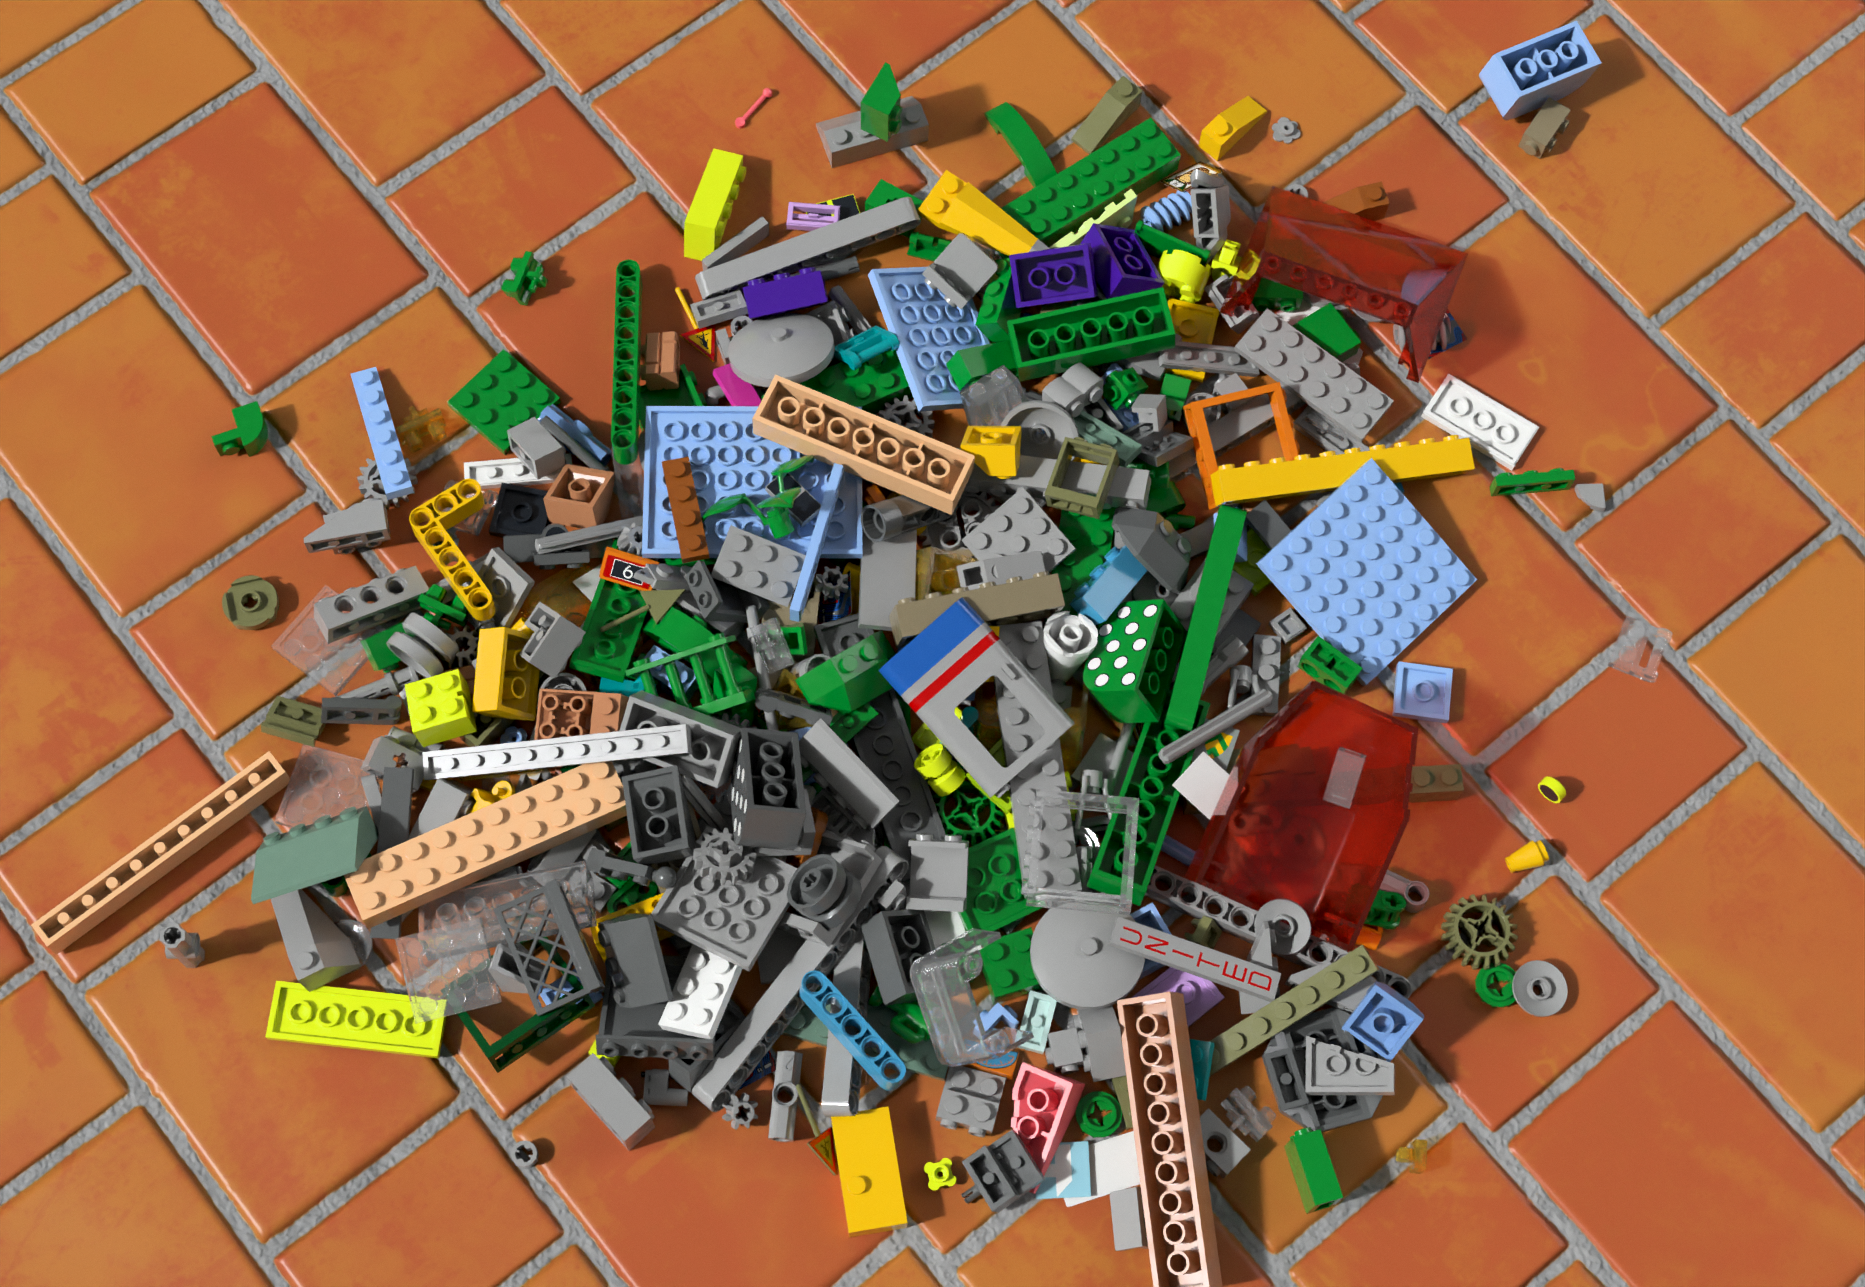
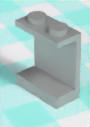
(938, 873)

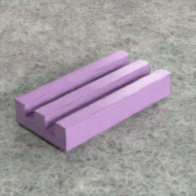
(811, 221)

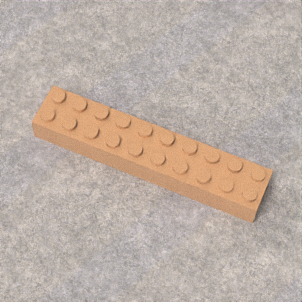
(486, 841)

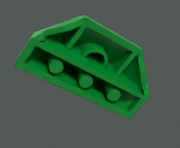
(850, 676)

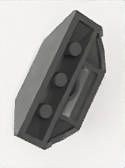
(1155, 545)

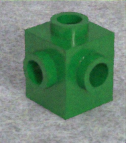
(1123, 388)

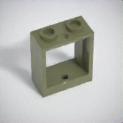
(1074, 501)

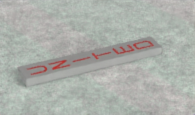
(1194, 959)

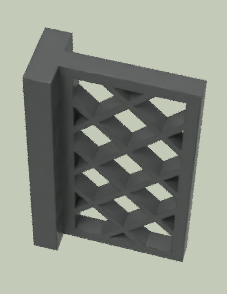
(573, 939)

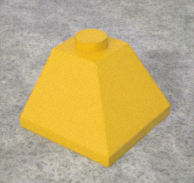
(994, 449)

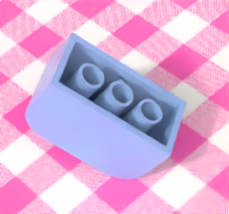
(1539, 69)

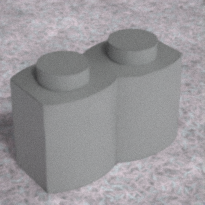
(1074, 389)

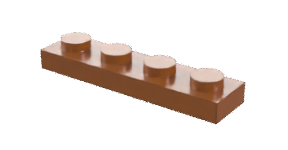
(685, 510)

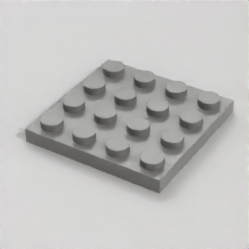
(727, 918)

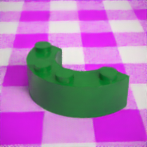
(682, 633)

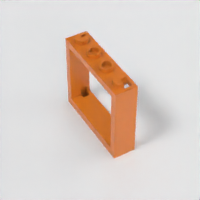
(1202, 443)

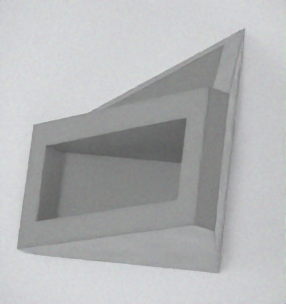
(506, 973)

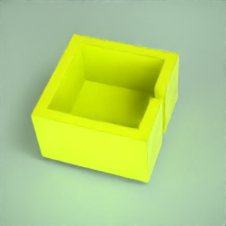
(438, 710)

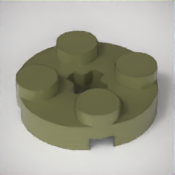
(250, 618)

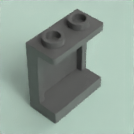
(721, 600)

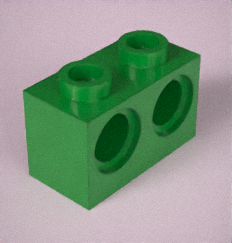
(1329, 666)

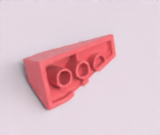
(1043, 1111)

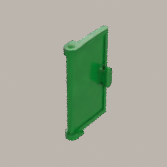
(1157, 242)

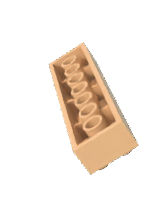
(863, 444)

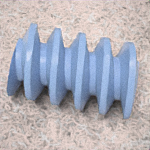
(1167, 210)

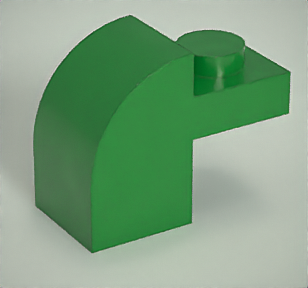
(1176, 391)
(249, 434)

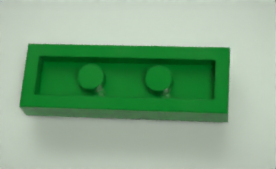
(1532, 482)

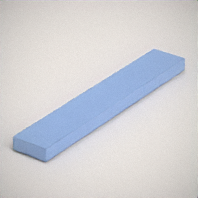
(817, 542)

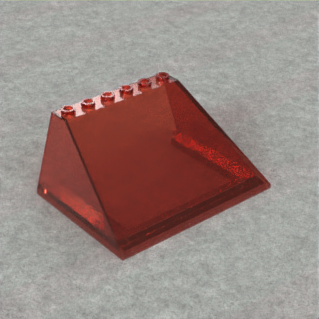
(1351, 265)

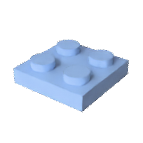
(1422, 692)

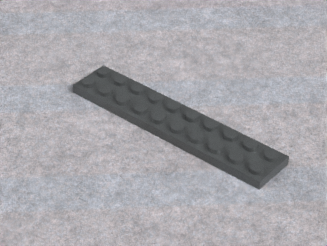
(888, 751)

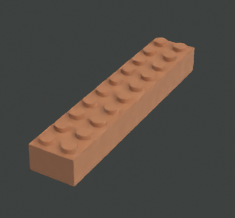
(1169, 1141)

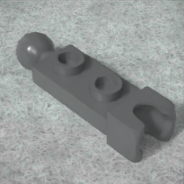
(616, 868)

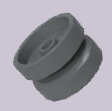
(824, 891)

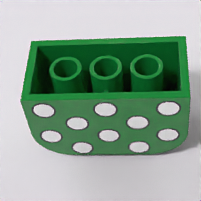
(1135, 660)

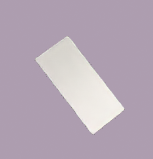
(1111, 1167)

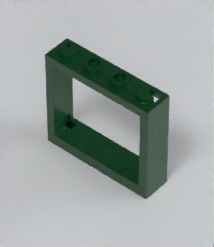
(535, 1029)

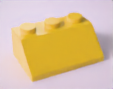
(504, 680)

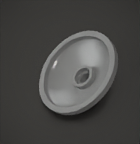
(1045, 416)

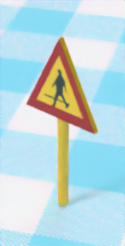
(703, 338)

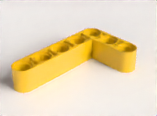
(448, 551)

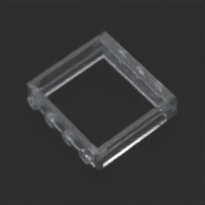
(1078, 900)

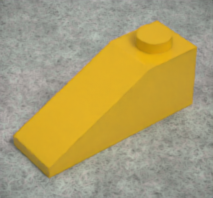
(1230, 127)

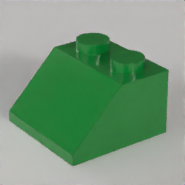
(882, 106)

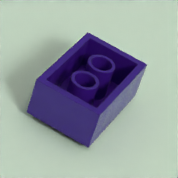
(1121, 261)
(1053, 275)
(785, 293)

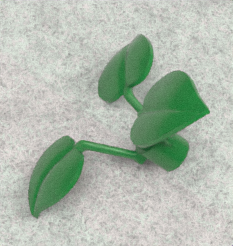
(778, 516)

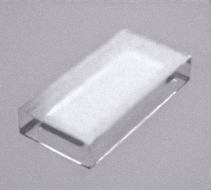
(1344, 777)

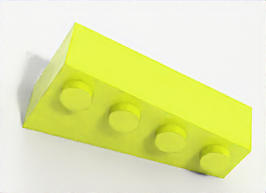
(712, 204)

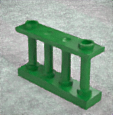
(710, 703)

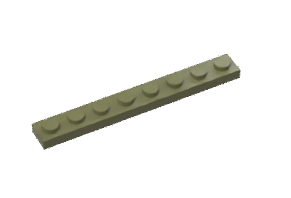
(1291, 1007)

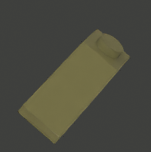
(1108, 115)

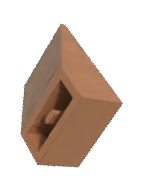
(578, 713)

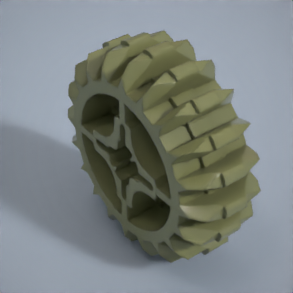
(1469, 929)

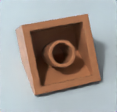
(580, 496)

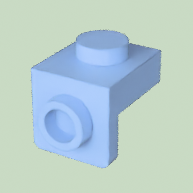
(997, 1014)

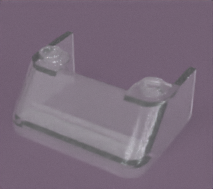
(949, 1005)

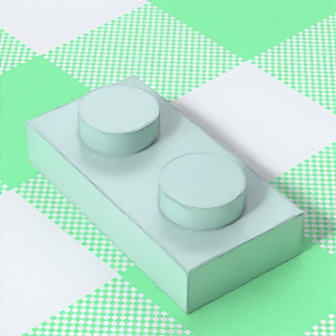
(1037, 1020)

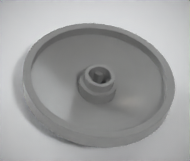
(781, 345)
(1077, 963)

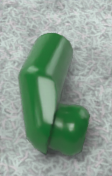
(1181, 521)

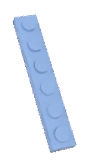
(382, 433)

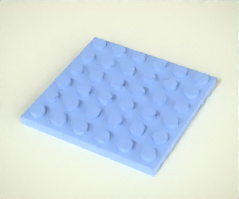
(1367, 570)

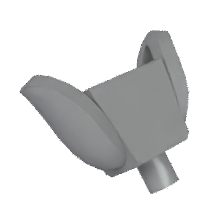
(1209, 210)

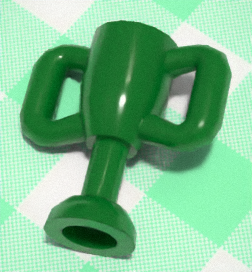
(909, 1014)

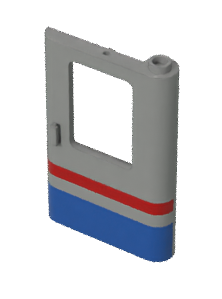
(948, 666)

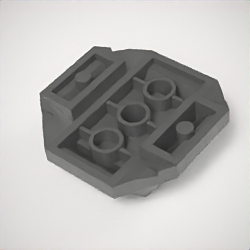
(1287, 1073)

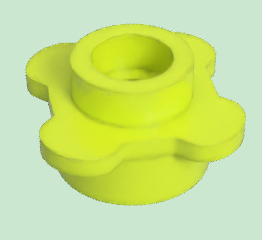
(935, 1181)

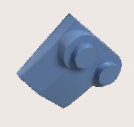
(1383, 1020)

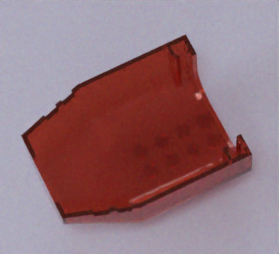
(1284, 841)

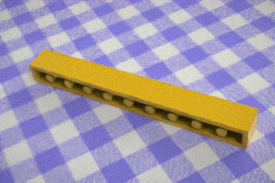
(1330, 471)

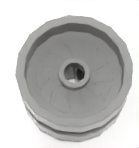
(422, 646)

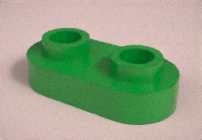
(630, 895)

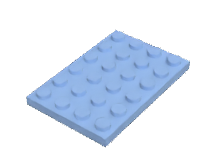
(927, 333)

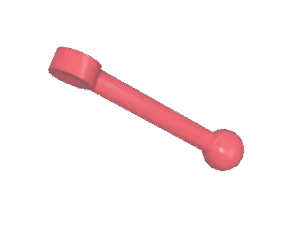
(740, 122)

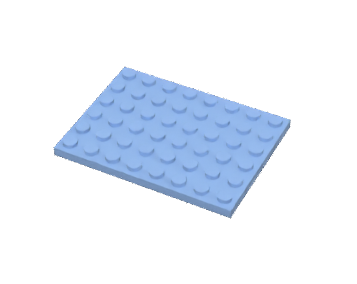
(729, 462)

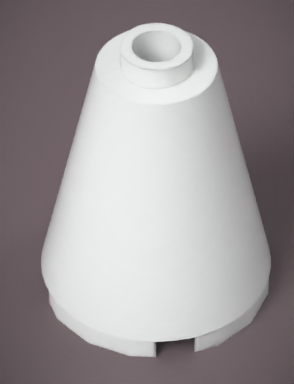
(1068, 643)

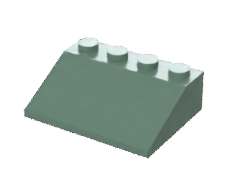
(312, 853)

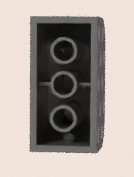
(767, 790)

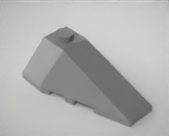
(312, 941)

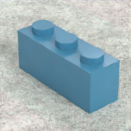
(1108, 585)

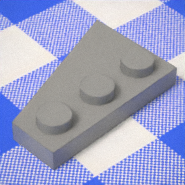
(1343, 1072)

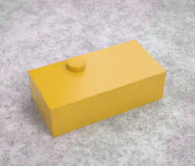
(869, 1172)

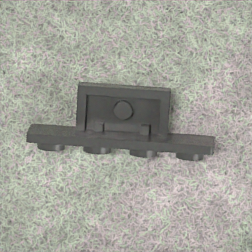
(522, 549)

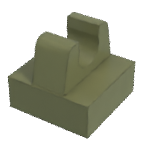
(1206, 932)

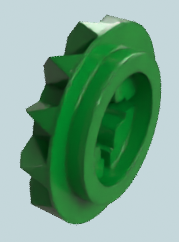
(1484, 979)
(1104, 1102)

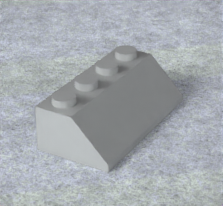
(847, 143)
(846, 776)

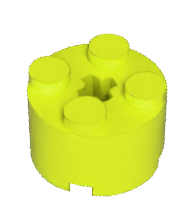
(1183, 275)

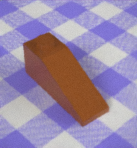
(1366, 201)

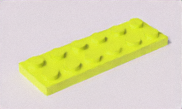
(351, 1020)

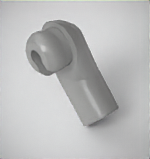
(713, 395)

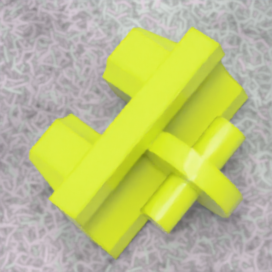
(1226, 260)

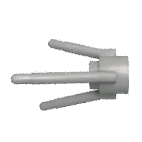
(1240, 682)
(1090, 783)

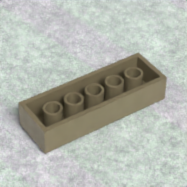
(996, 604)

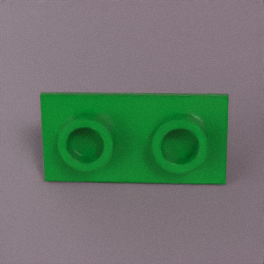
(926, 246)

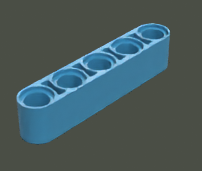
(853, 1043)

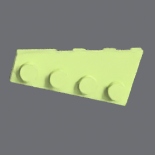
(1114, 215)

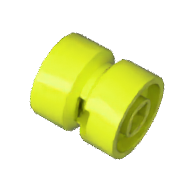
(941, 771)

